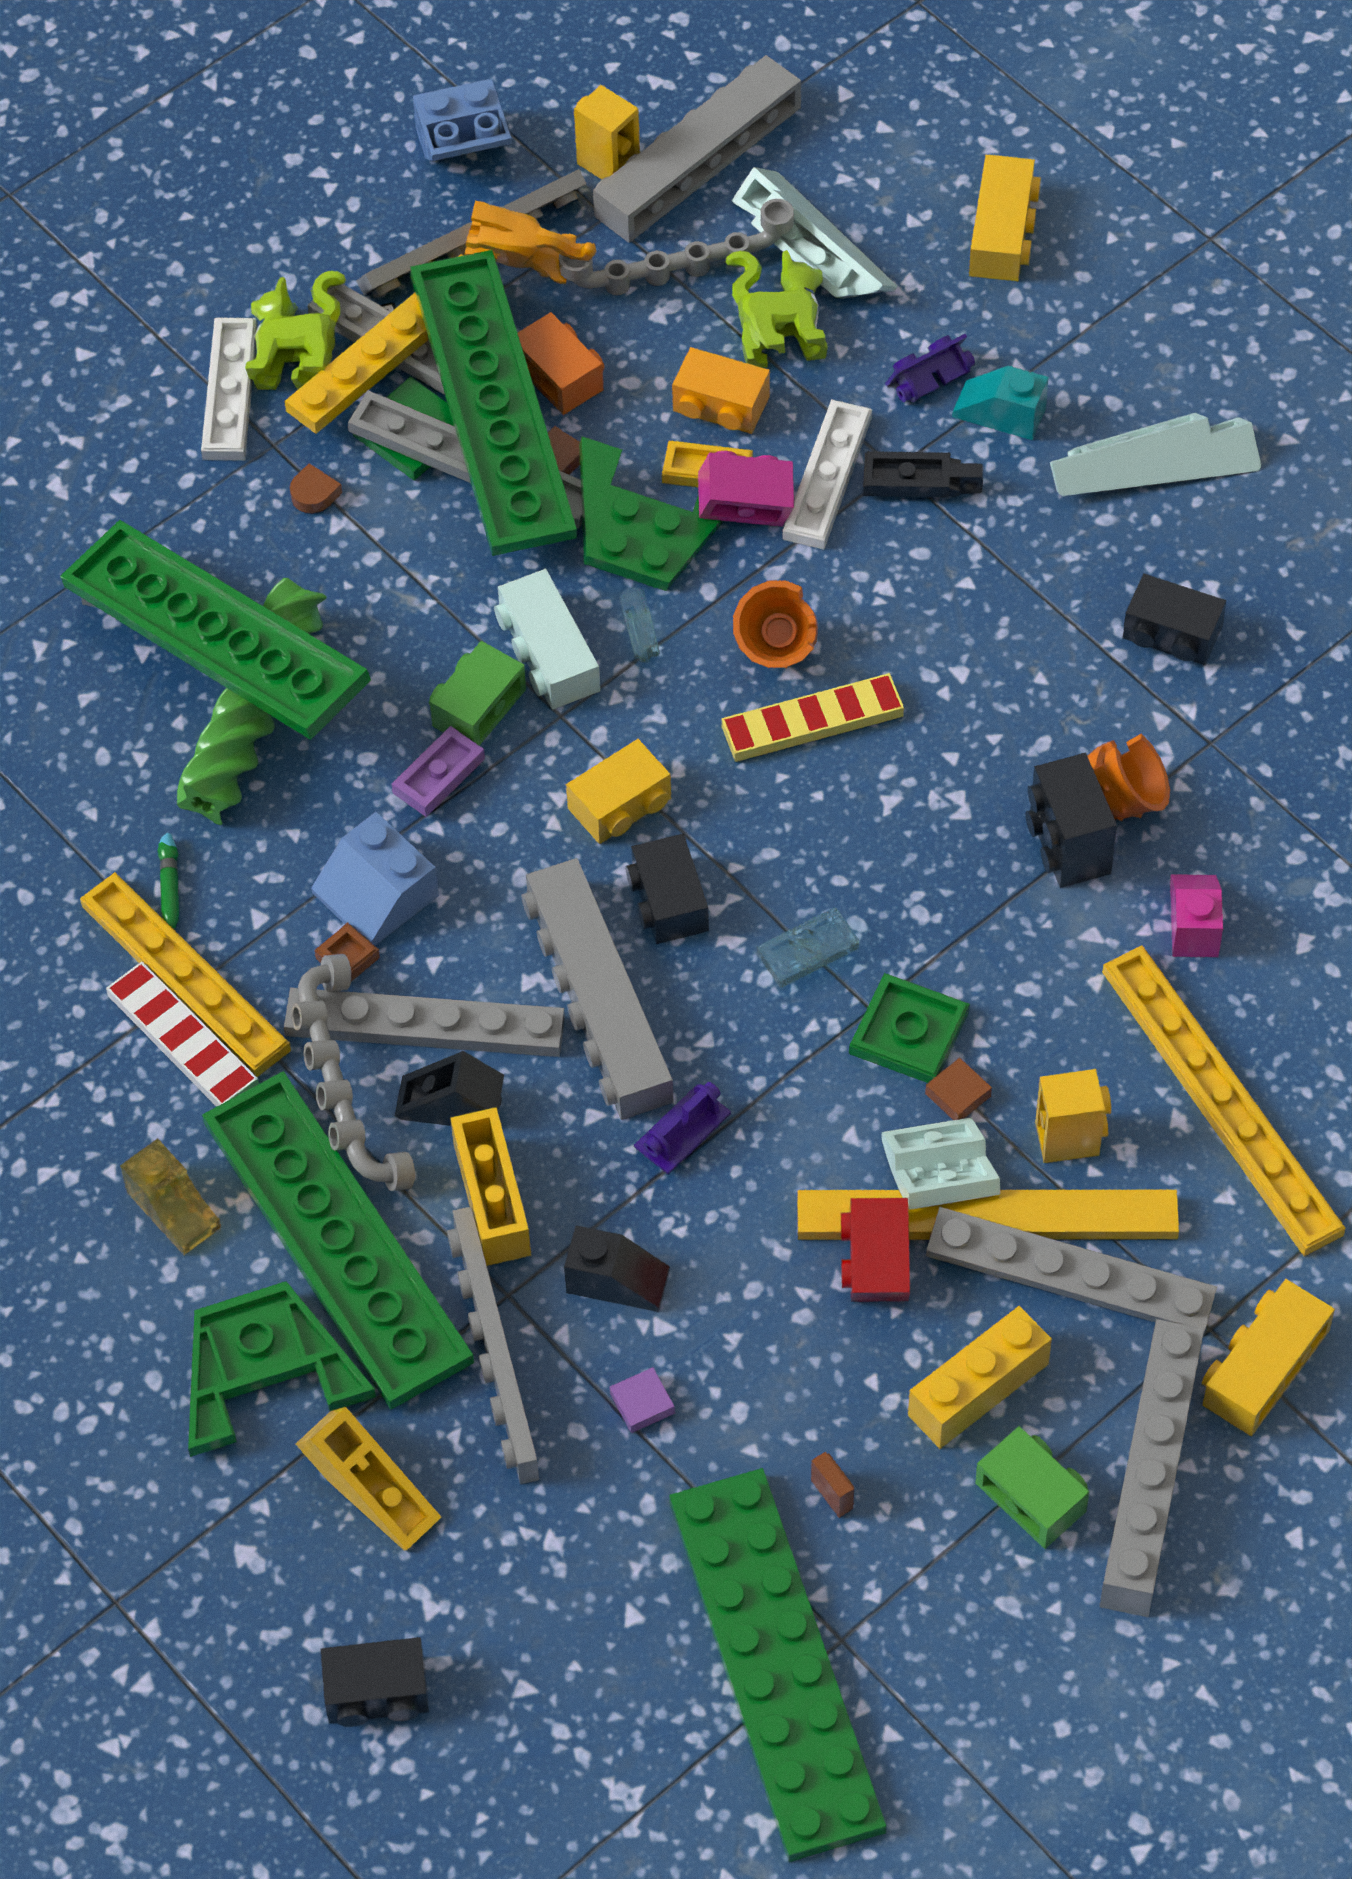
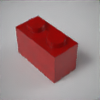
(878, 1249)

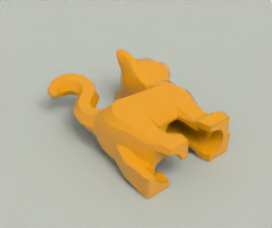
(522, 242)

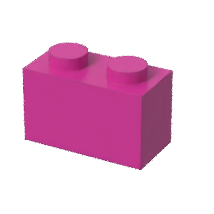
(746, 489)

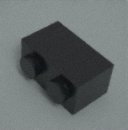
(1174, 619)
(669, 889)
(374, 1681)

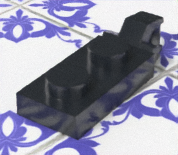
(919, 475)

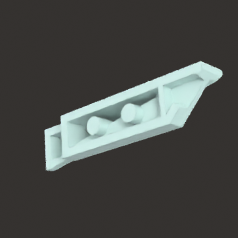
(813, 238)
(1159, 454)

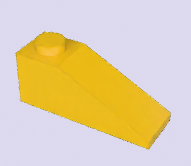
(368, 1477)

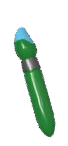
(169, 885)

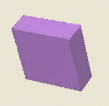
(642, 1400)

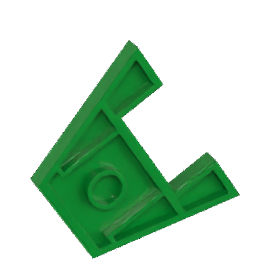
(631, 531)
(255, 1345)

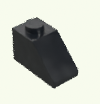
(448, 1090)
(614, 1270)

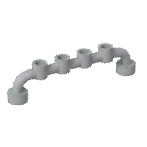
(775, 219)
(335, 1092)

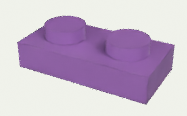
(438, 771)

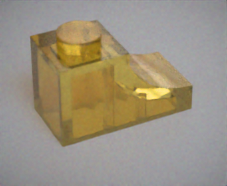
(168, 1196)

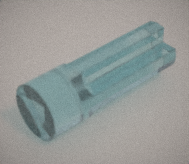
(639, 624)

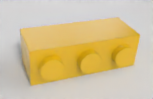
(1004, 218)
(491, 1186)
(1266, 1356)
(979, 1377)

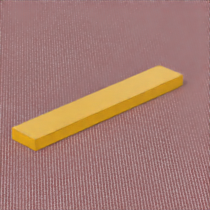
(185, 973)

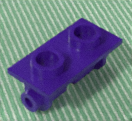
(916, 376)
(683, 1127)

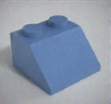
(376, 880)

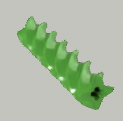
(228, 739)

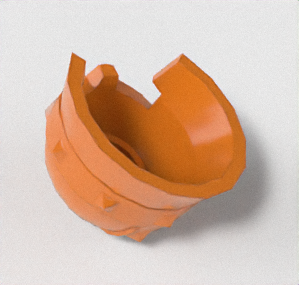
(775, 624)
(1131, 780)

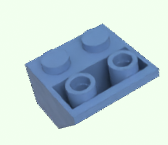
(460, 120)

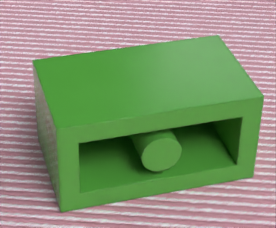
(478, 693)
(1033, 1486)

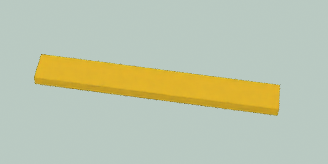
(1224, 1101)
(1040, 1212)

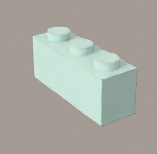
(547, 639)

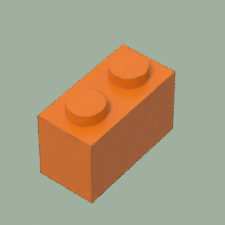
(561, 363)

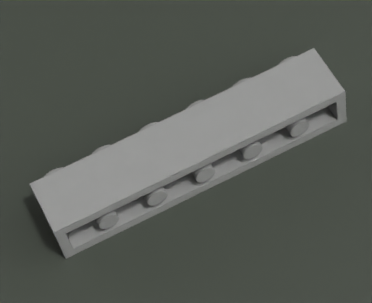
(696, 148)
(598, 988)
(1151, 1468)

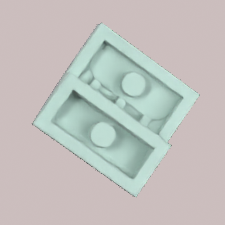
(940, 1163)

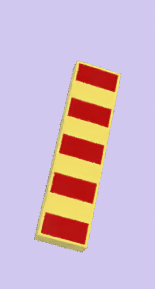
(812, 717)

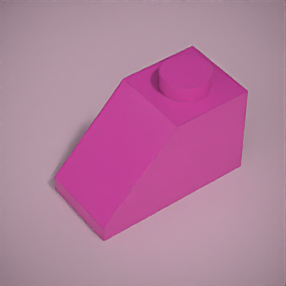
(1196, 915)

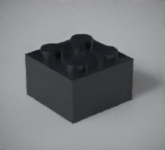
(1071, 820)

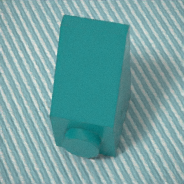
(1004, 401)

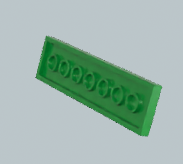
(493, 403)
(216, 629)
(338, 1240)
(777, 1665)

